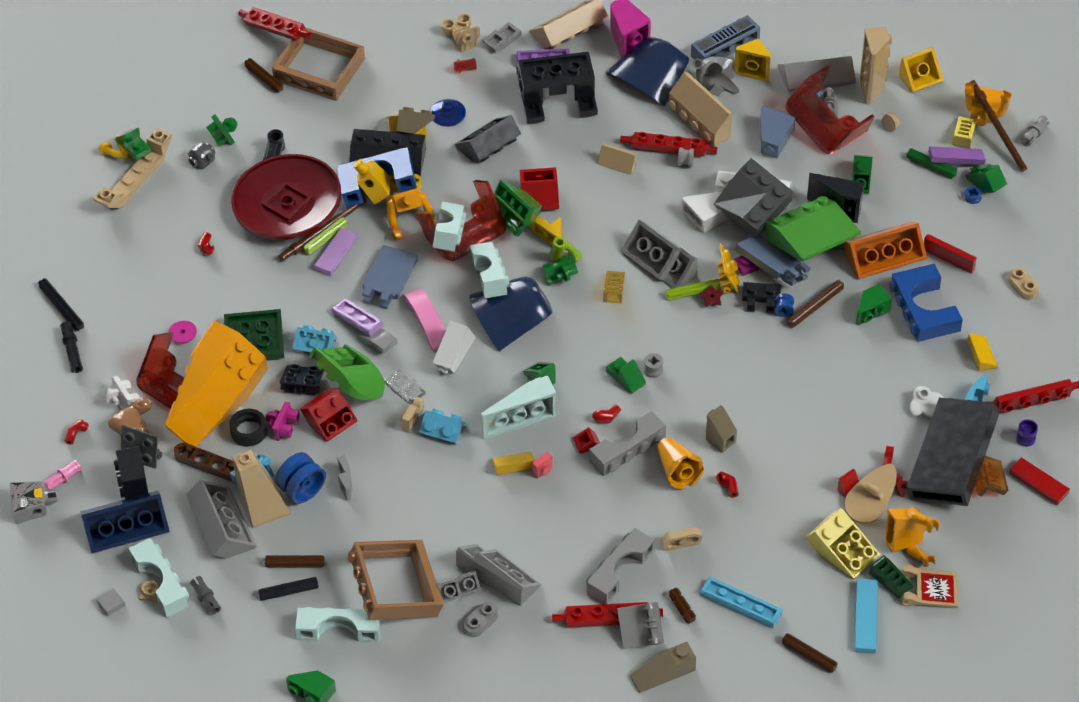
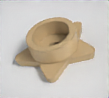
(149, 585)

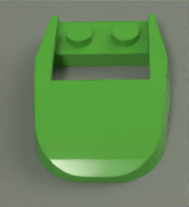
(358, 381)

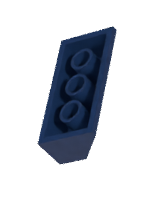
(125, 521)

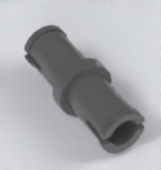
(205, 595)

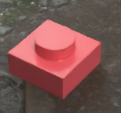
(542, 465)

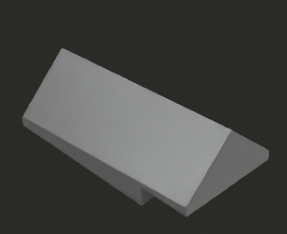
(839, 74)
(660, 255)
(497, 572)

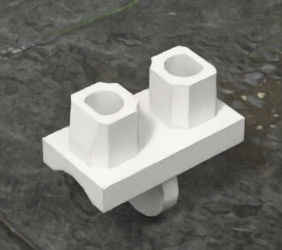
(119, 393)

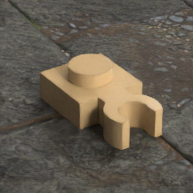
(410, 416)

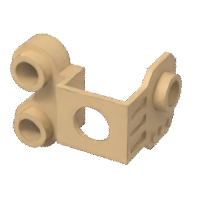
(463, 36)

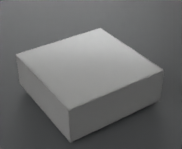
(110, 602)

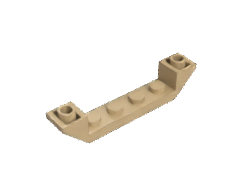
(138, 174)

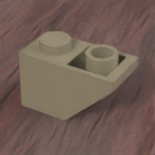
(412, 121)
(720, 429)

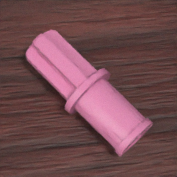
(62, 475)

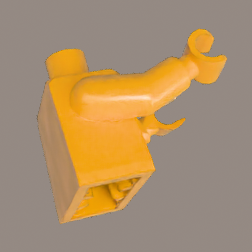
(997, 100)
(402, 202)
(906, 530)

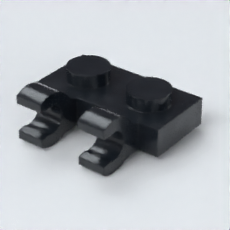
(760, 293)

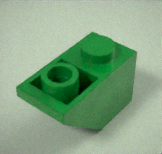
(862, 170)
(987, 178)
(873, 304)
(311, 686)

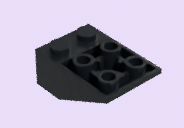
(844, 192)

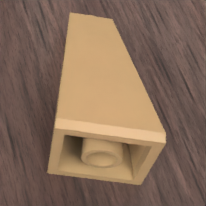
(258, 490)

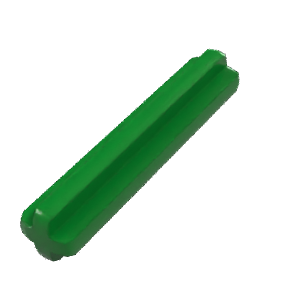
(925, 160)

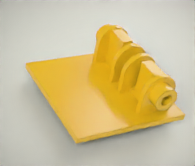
(727, 272)

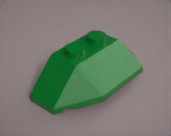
(517, 207)

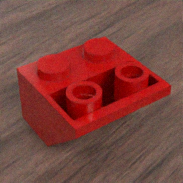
(542, 186)
(329, 414)

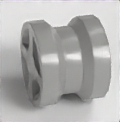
(685, 157)
(653, 365)

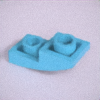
(978, 389)

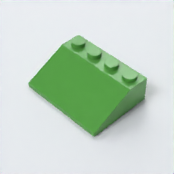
(811, 229)

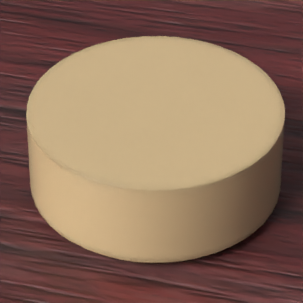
(891, 121)

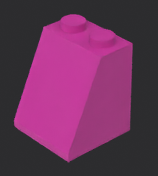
(628, 25)

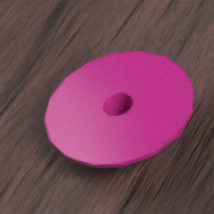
(183, 331)

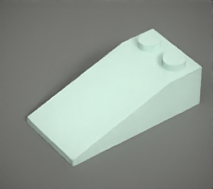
(523, 407)

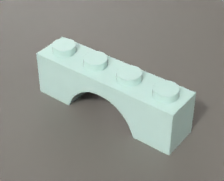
(449, 227)
(493, 278)
(148, 559)
(314, 621)

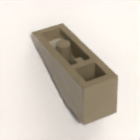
(665, 667)

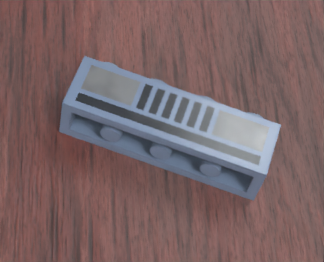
(724, 41)

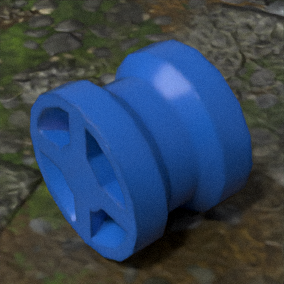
(784, 305)

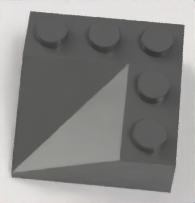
(753, 198)

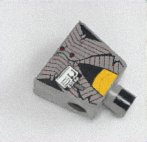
(30, 500)

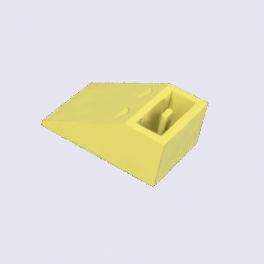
(843, 544)

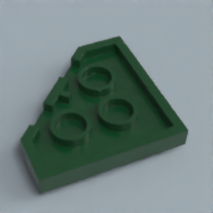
(261, 329)

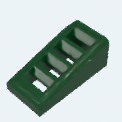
(888, 566)

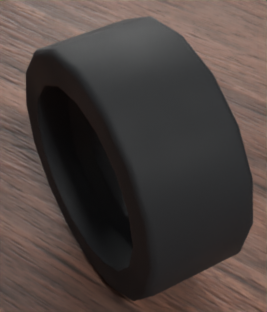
(251, 438)

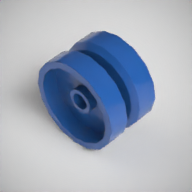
(300, 477)

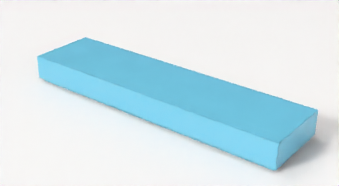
(741, 602)
(866, 616)

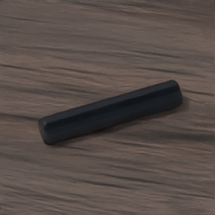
(288, 588)

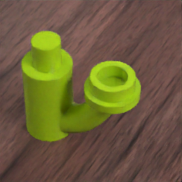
(559, 245)

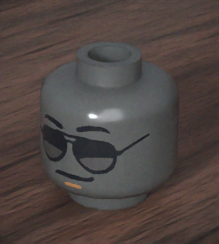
(201, 155)

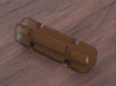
(682, 605)

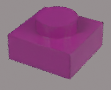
(745, 266)

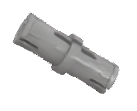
(1034, 130)

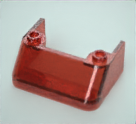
(817, 118)
(484, 227)
(157, 371)

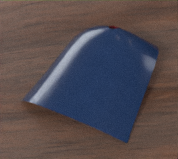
(652, 67)
(512, 314)

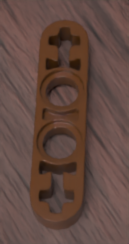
(206, 465)

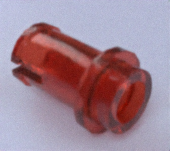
(465, 65)

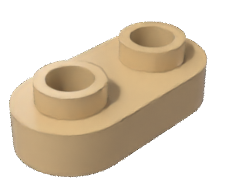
(1021, 281)
(682, 538)

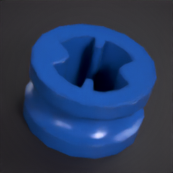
(973, 199)

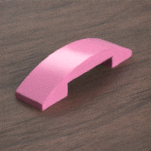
(426, 316)

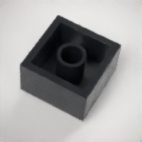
(130, 472)

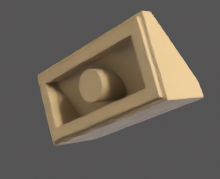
(617, 159)

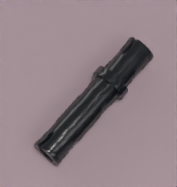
(69, 340)

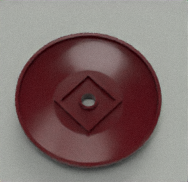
(297, 178)

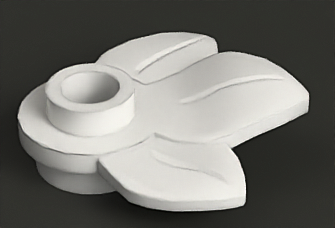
(924, 404)

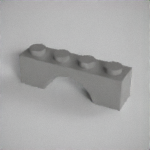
(609, 456)
(634, 548)

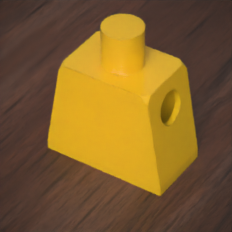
(373, 180)

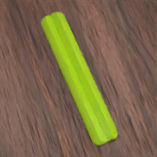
(324, 236)
(691, 289)

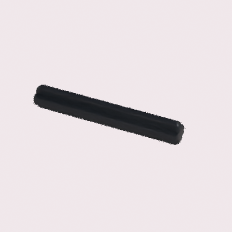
(61, 304)

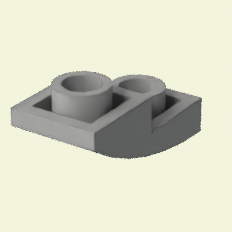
(459, 586)

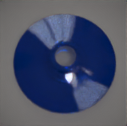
(448, 112)

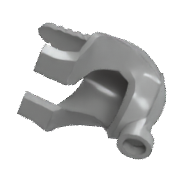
(714, 74)

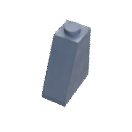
(775, 130)

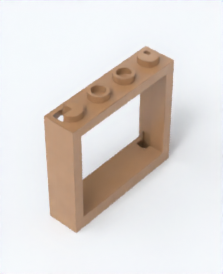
(312, 83)
(425, 576)

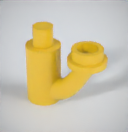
(107, 148)

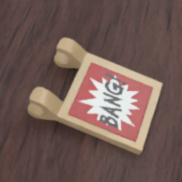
(933, 587)

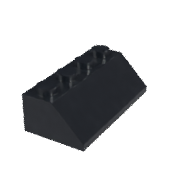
(372, 143)

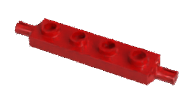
(274, 23)
(666, 143)
(1035, 395)
(593, 614)

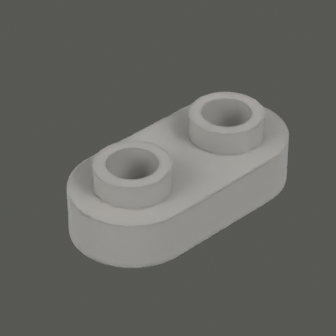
(482, 618)

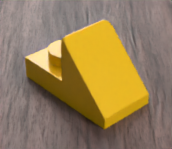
(545, 230)

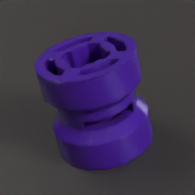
(1027, 433)

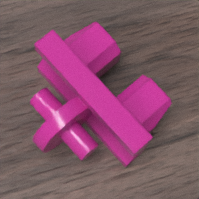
(278, 421)

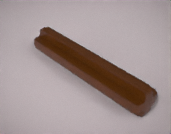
(264, 75)
(294, 561)
(809, 652)

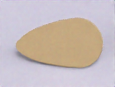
(871, 494)

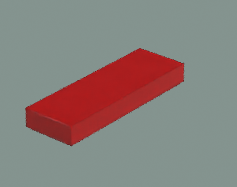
(949, 253)
(1039, 480)

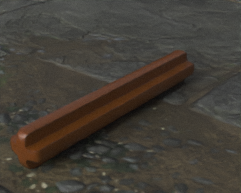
(815, 303)

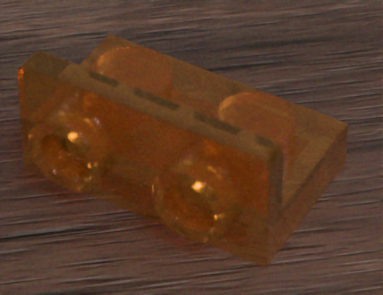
(991, 477)

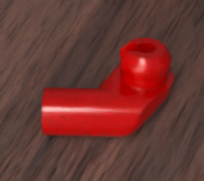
(204, 244)
(606, 416)
(73, 429)
(729, 482)

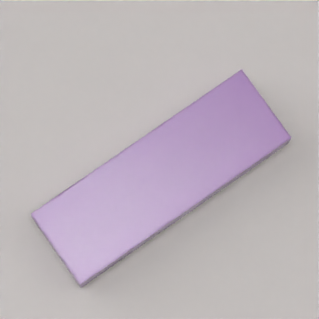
(336, 251)
(357, 317)

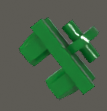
(220, 131)
(560, 270)

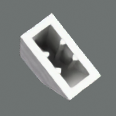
(702, 212)
(453, 347)

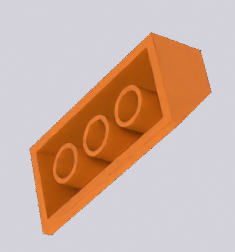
(885, 249)

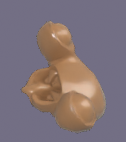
(131, 416)

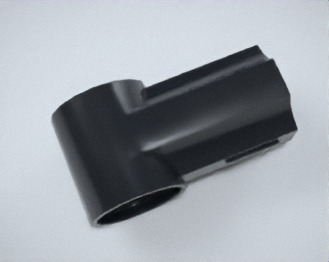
(275, 144)

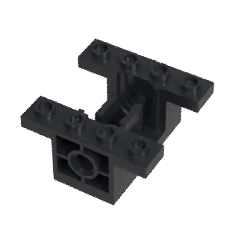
(556, 74)

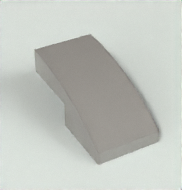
(505, 36)
(380, 340)
(345, 477)

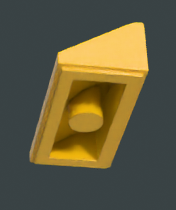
(981, 352)
(513, 463)

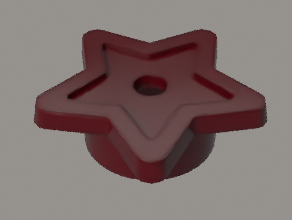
(712, 301)

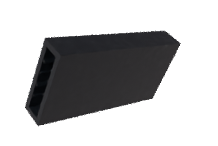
(953, 451)

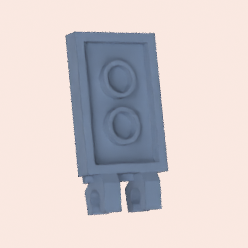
(772, 259)
(388, 275)

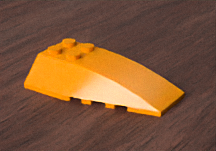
(215, 383)

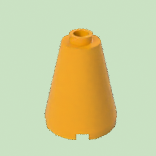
(679, 463)

